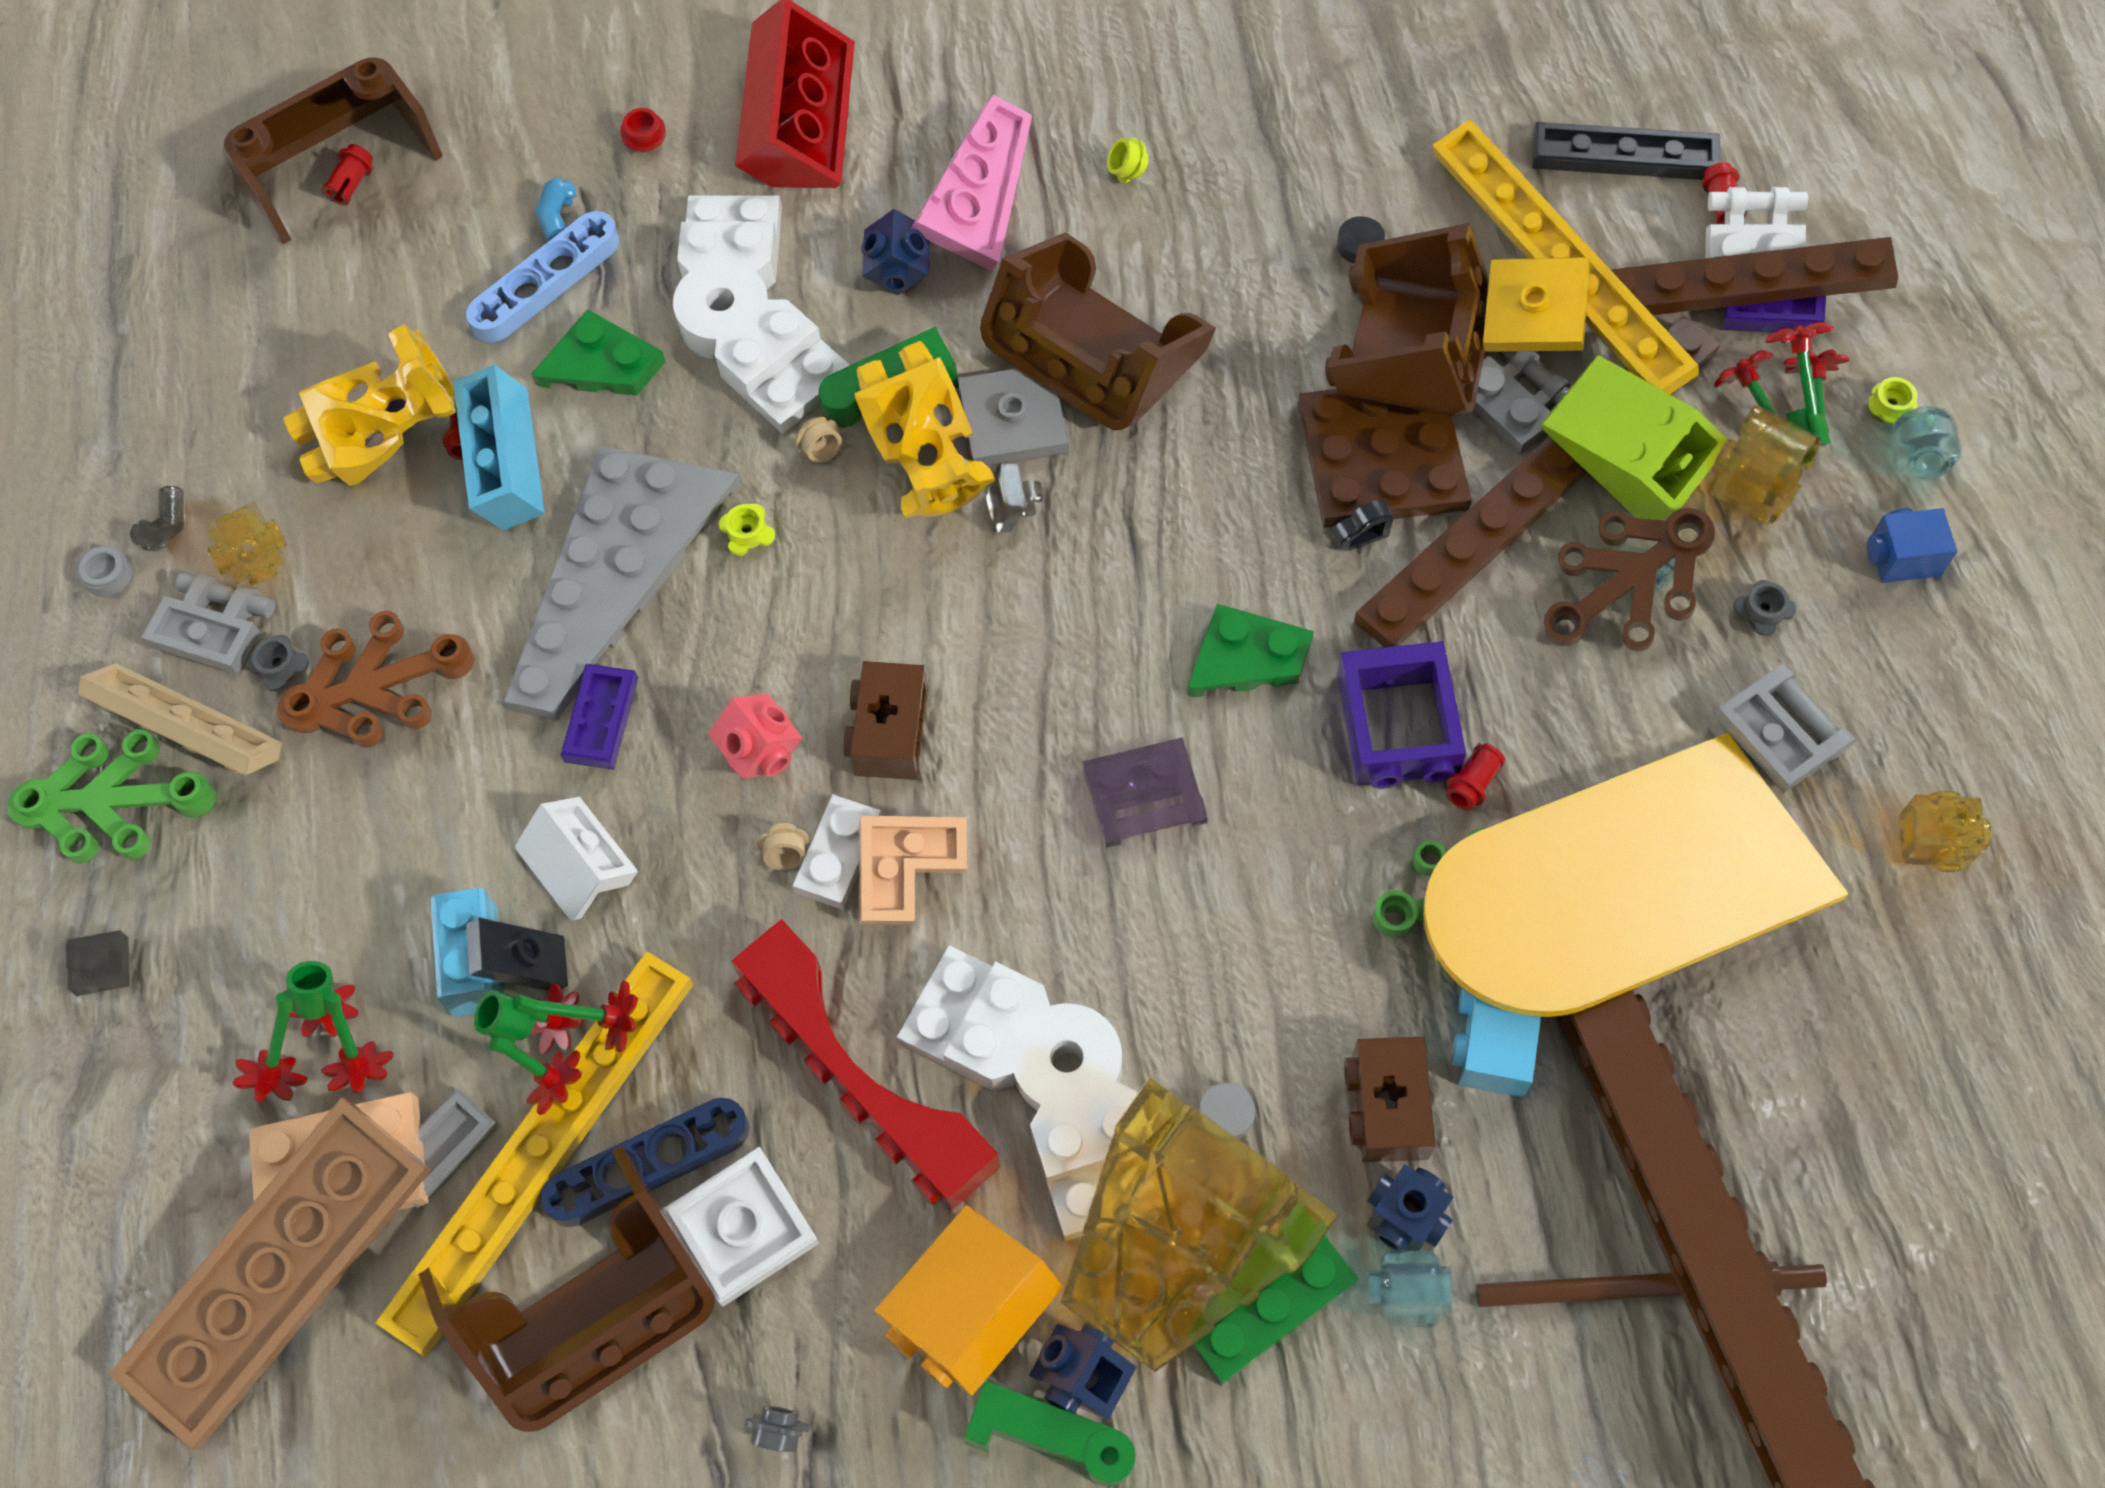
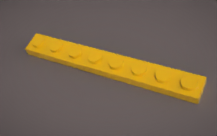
(1542, 233)
(530, 1158)

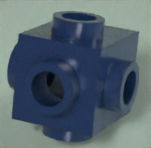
(895, 253)
(1398, 1226)
(1082, 1371)

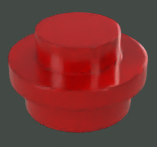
(642, 130)

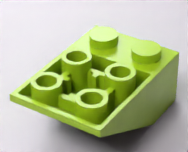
(1634, 439)

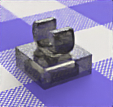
(1011, 498)
(97, 963)

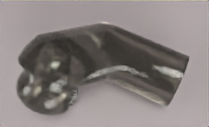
(167, 525)

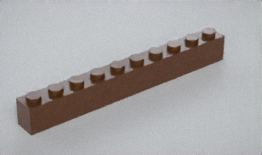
(1709, 1251)

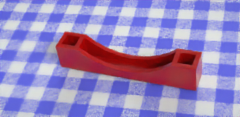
(935, 1143)

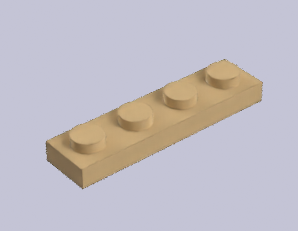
(180, 719)

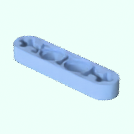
(536, 271)

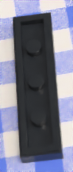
(1624, 150)

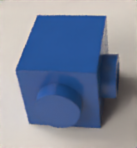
(1911, 545)

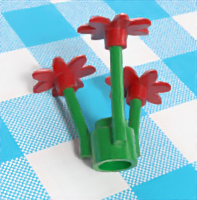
(1811, 369)
(312, 997)
(515, 1018)

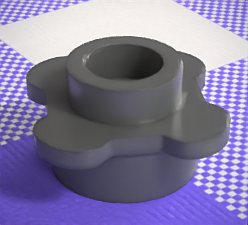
(1771, 596)
(271, 651)
(776, 1429)

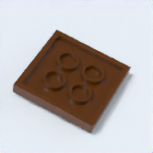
(1381, 453)

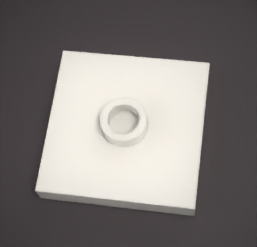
(741, 1226)

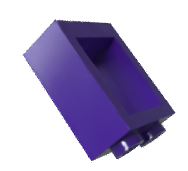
(1396, 668)

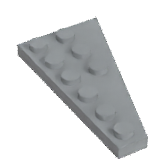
(615, 558)

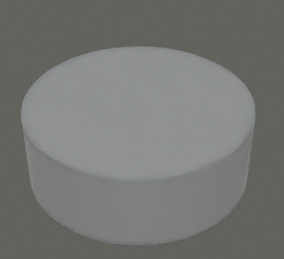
(104, 571)
(1229, 1107)

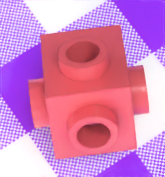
(755, 736)

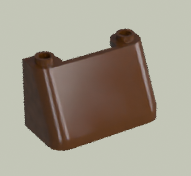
(1417, 323)
(1079, 341)

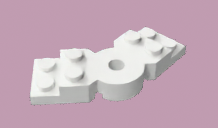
(759, 343)
(1003, 1033)

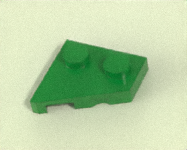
(599, 358)
(1248, 652)

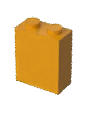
(967, 1301)

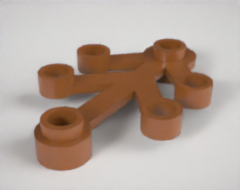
(368, 683)

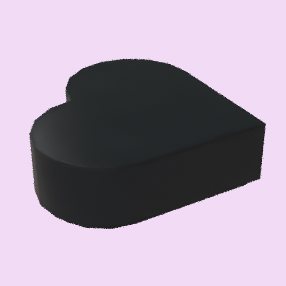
(1365, 526)

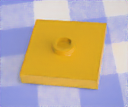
(1536, 304)

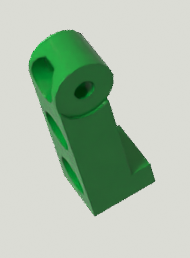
(838, 388)
(1096, 1448)

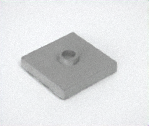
(1011, 417)

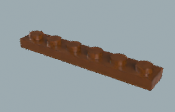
(1763, 276)

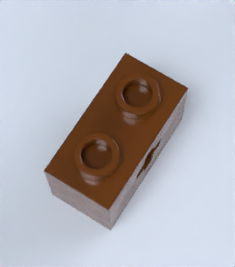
(893, 747)
(1402, 1070)

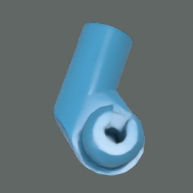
(550, 203)

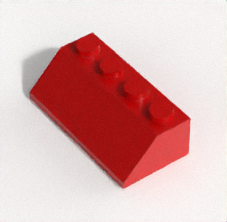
(795, 100)

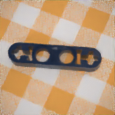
(643, 1153)

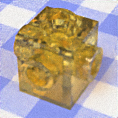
(246, 527)
(1943, 831)

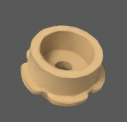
(818, 440)
(783, 846)

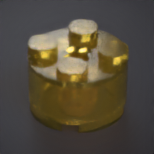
(1763, 466)

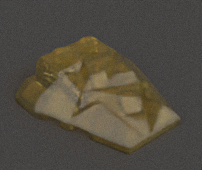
(1183, 1229)

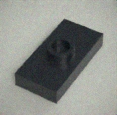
(516, 954)

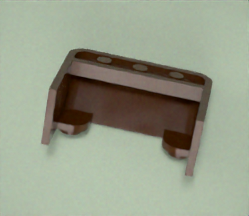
(315, 117)
(587, 1330)

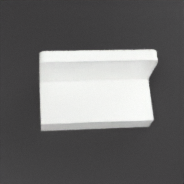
(573, 855)

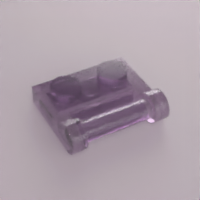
(1142, 778)

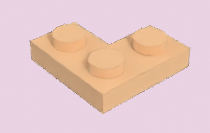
(896, 850)

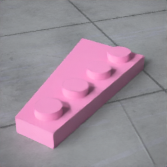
(977, 190)

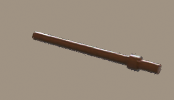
(1625, 1287)

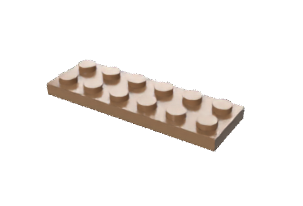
(269, 1274)

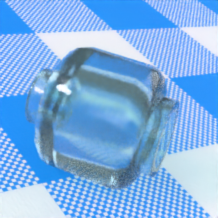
(1925, 443)
(1411, 1288)

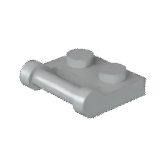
(1774, 736)

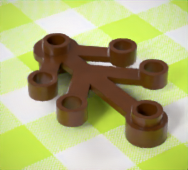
(1634, 571)

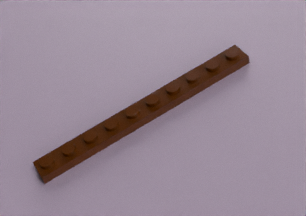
(1489, 526)

